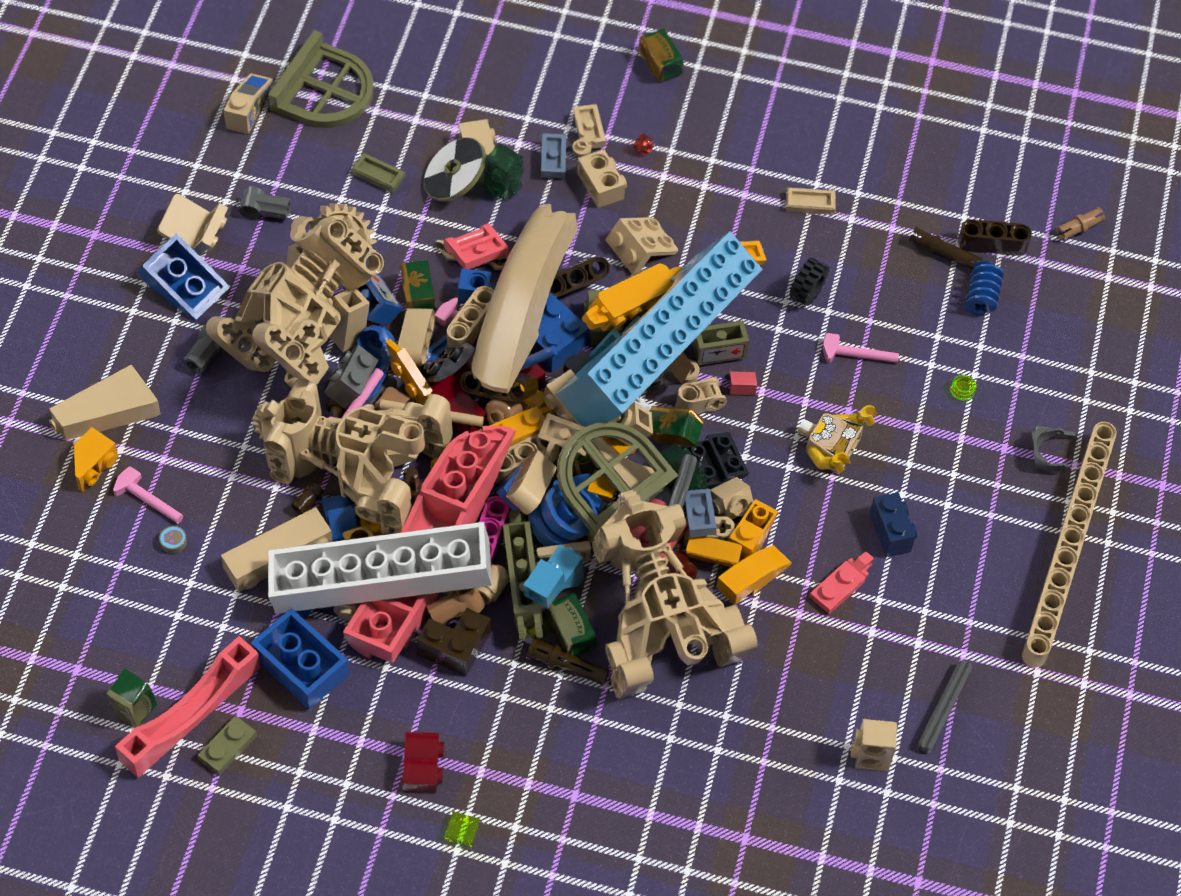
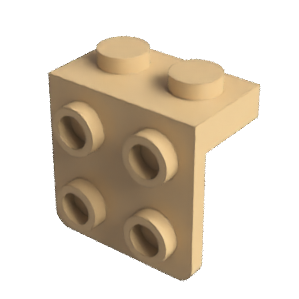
(192, 223)
(639, 239)

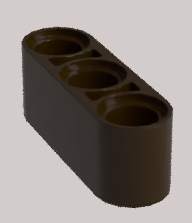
(994, 237)
(584, 275)
(515, 394)

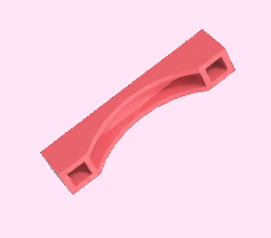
(154, 739)

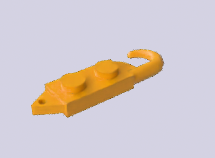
(403, 366)

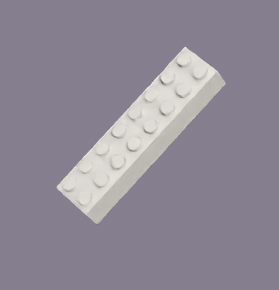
(379, 567)

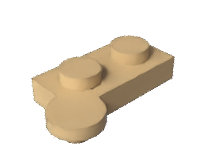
(589, 130)

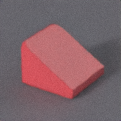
(743, 383)

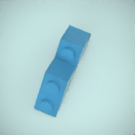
(551, 577)

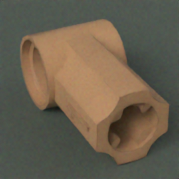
(454, 605)

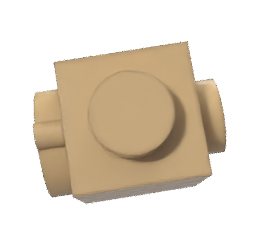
(637, 418)
(731, 498)

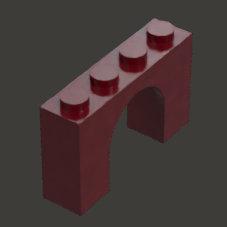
(461, 402)

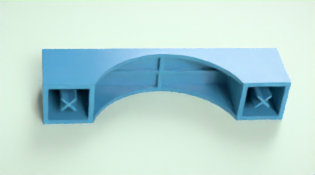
(651, 344)

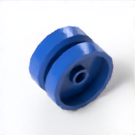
(555, 521)

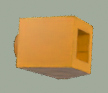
(92, 457)
(753, 528)

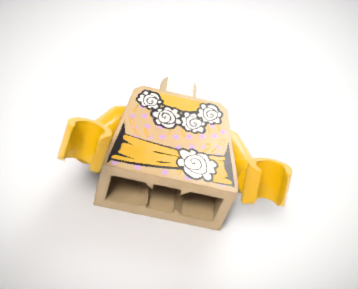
(835, 437)

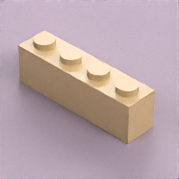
(249, 562)

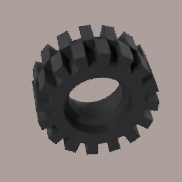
(809, 281)

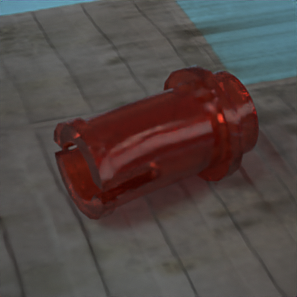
(688, 567)

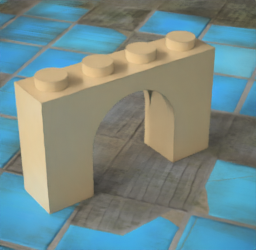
(351, 306)

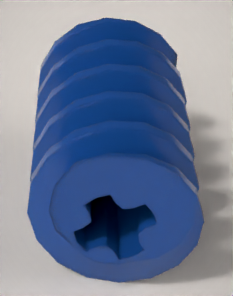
(984, 288)

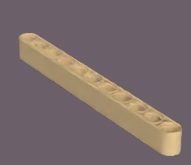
(1066, 551)

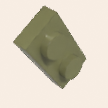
(227, 745)

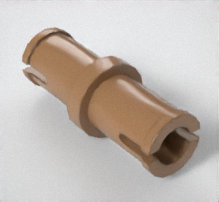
(1080, 224)

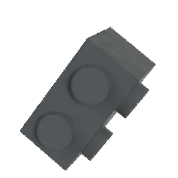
(350, 376)

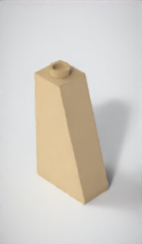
(105, 405)

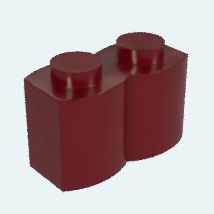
(421, 762)

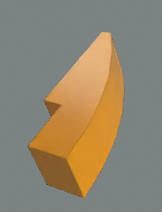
(752, 574)

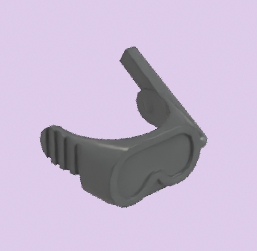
(1040, 435)

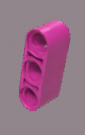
(494, 523)

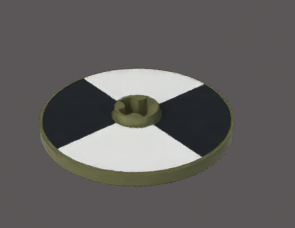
(454, 169)

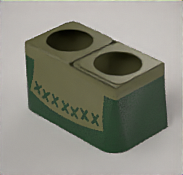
(571, 625)
(131, 698)

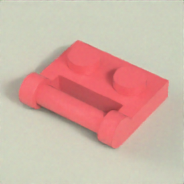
(477, 247)

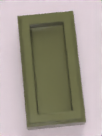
(378, 173)

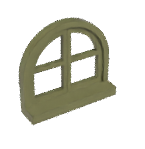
(299, 73)
(649, 488)

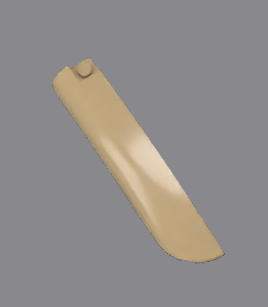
(520, 298)

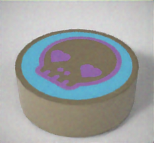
(173, 539)

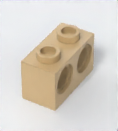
(601, 178)
(874, 745)

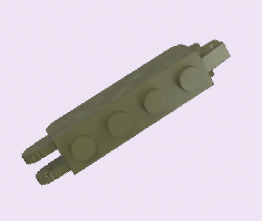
(520, 566)

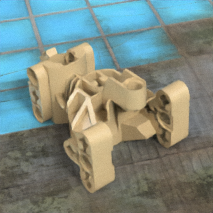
(288, 308)
(362, 443)
(667, 602)

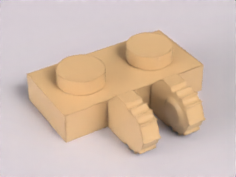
(558, 433)

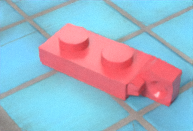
(842, 583)

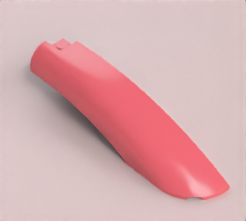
(448, 497)

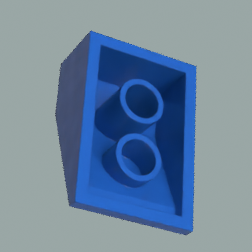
(182, 278)

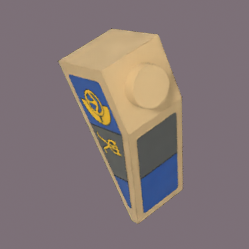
(246, 103)

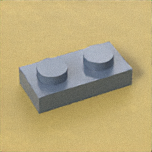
(553, 155)
(700, 513)

